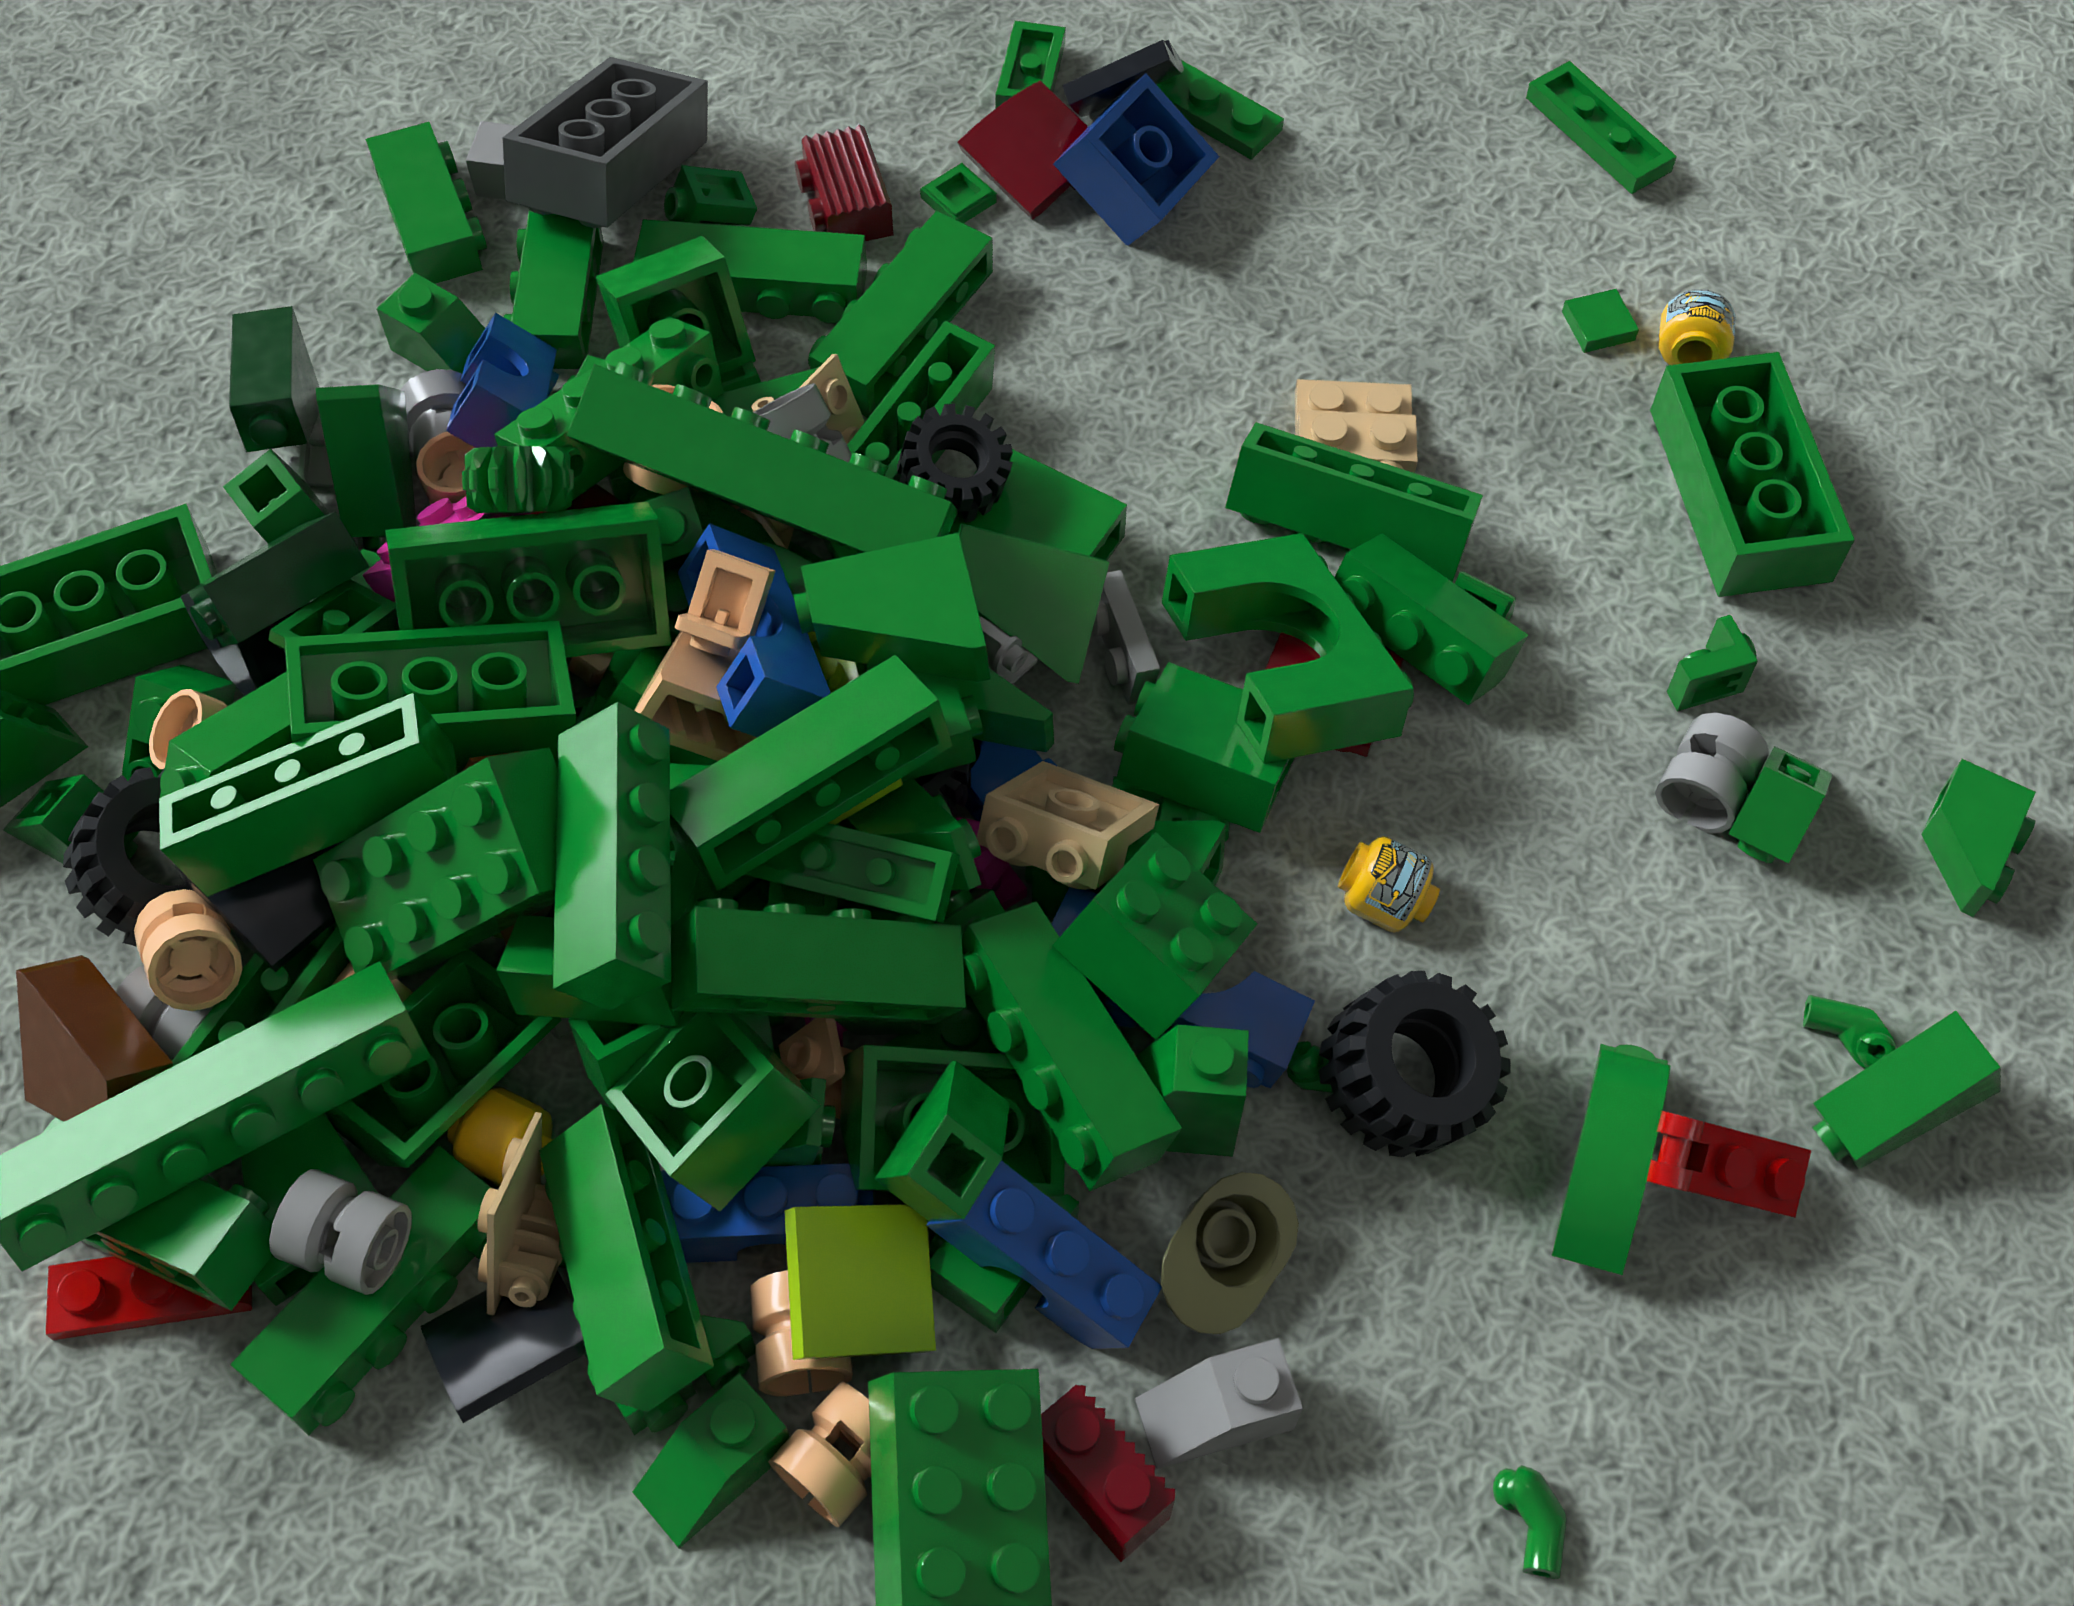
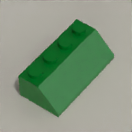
(481, 684)

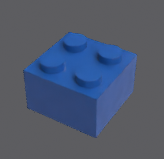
(1136, 160)

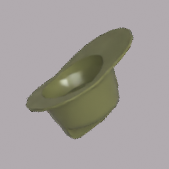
(1228, 1252)

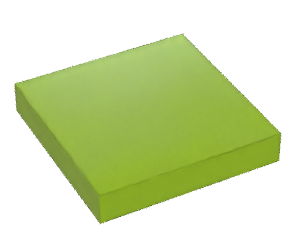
(858, 1281)

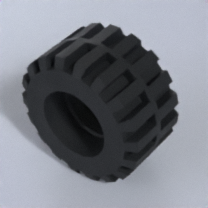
(99, 857)
(1453, 1036)

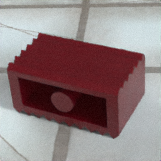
(844, 184)
(1103, 1473)

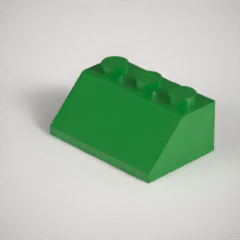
(471, 1046)
(888, 1087)

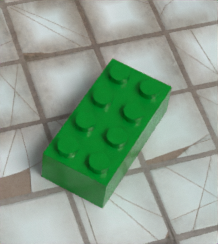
(1750, 474)
(576, 566)
(101, 606)
(447, 866)
(959, 1489)

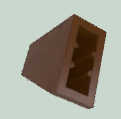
(79, 1039)

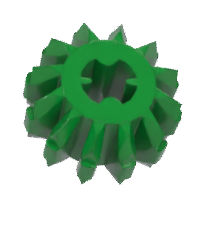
(518, 479)

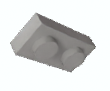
(1129, 652)

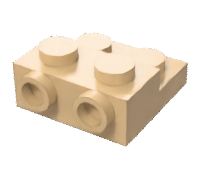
(1359, 419)
(1064, 825)

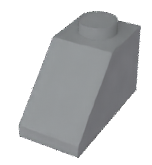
(1220, 1404)

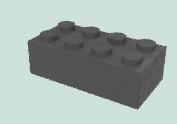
(605, 142)

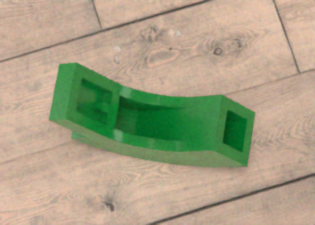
(1612, 1158)

